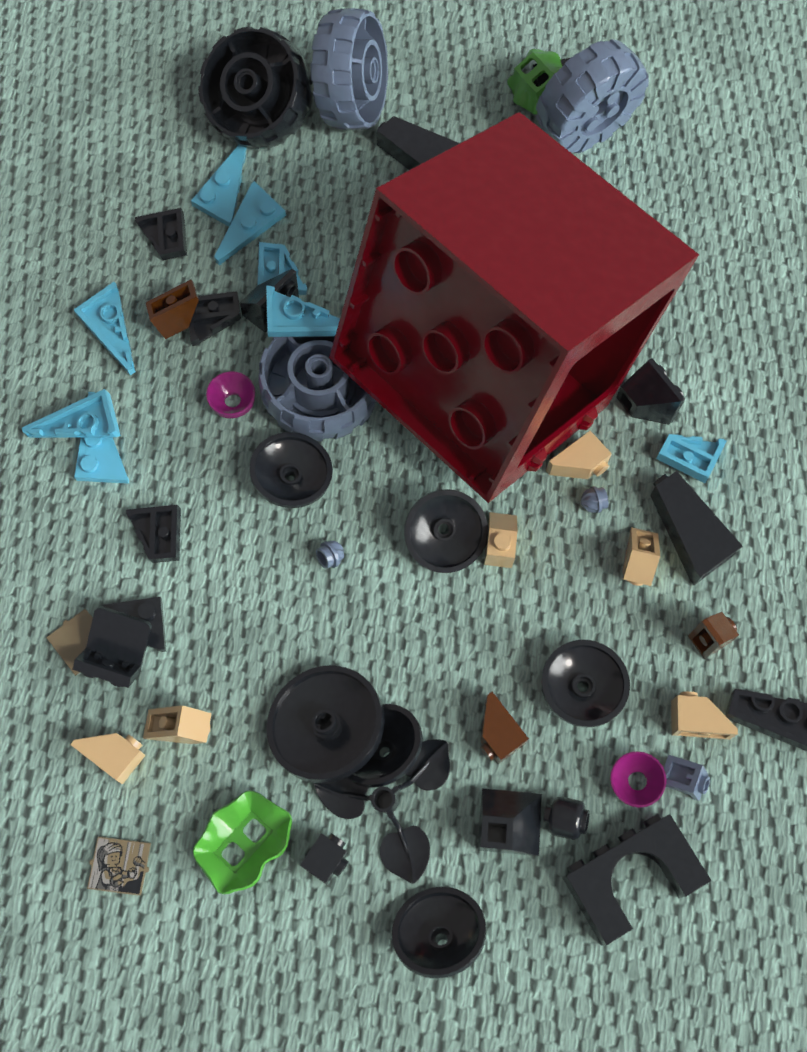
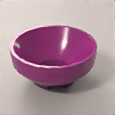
(230, 384)
(646, 765)

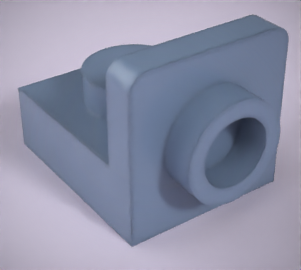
(686, 777)

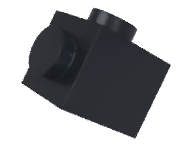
(326, 858)

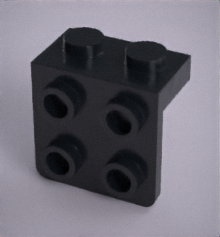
(114, 647)

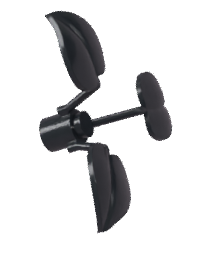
(408, 850)

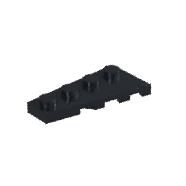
(771, 716)

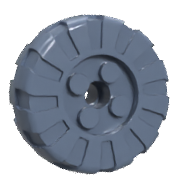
(349, 69)
(592, 95)
(309, 390)

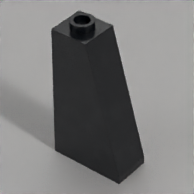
(410, 143)
(693, 528)

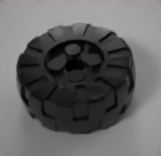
(255, 87)

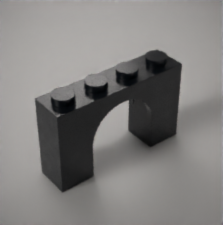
(592, 881)

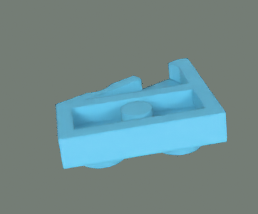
(275, 260)
(691, 455)

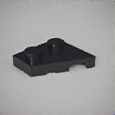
(165, 232)
(213, 315)
(158, 531)
(149, 610)

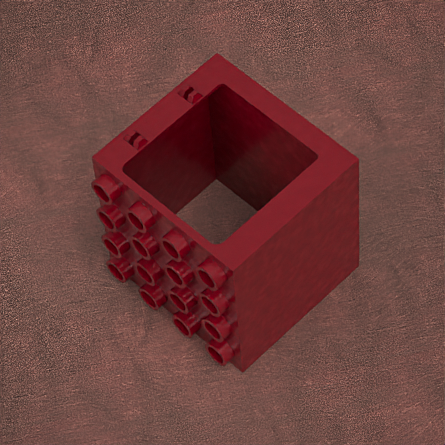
(503, 300)

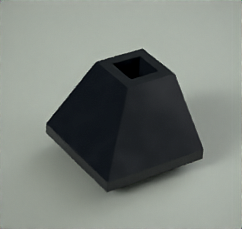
(255, 303)
(651, 394)
(510, 822)

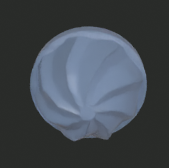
(594, 499)
(330, 554)

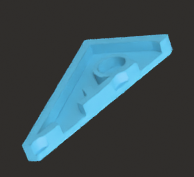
(220, 192)
(253, 218)
(297, 318)
(106, 321)
(85, 418)
(99, 460)

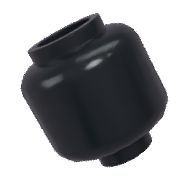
(567, 818)

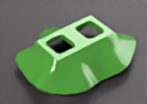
(524, 91)
(227, 826)

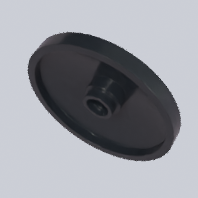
(325, 724)

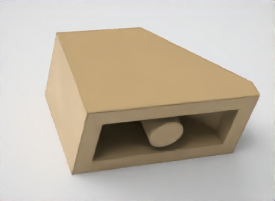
(581, 459)
(501, 540)
(641, 557)
(699, 718)
(177, 725)
(112, 754)

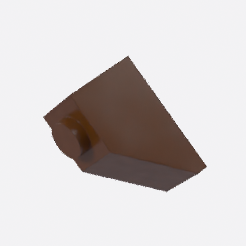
(173, 309)
(713, 634)
(499, 731)

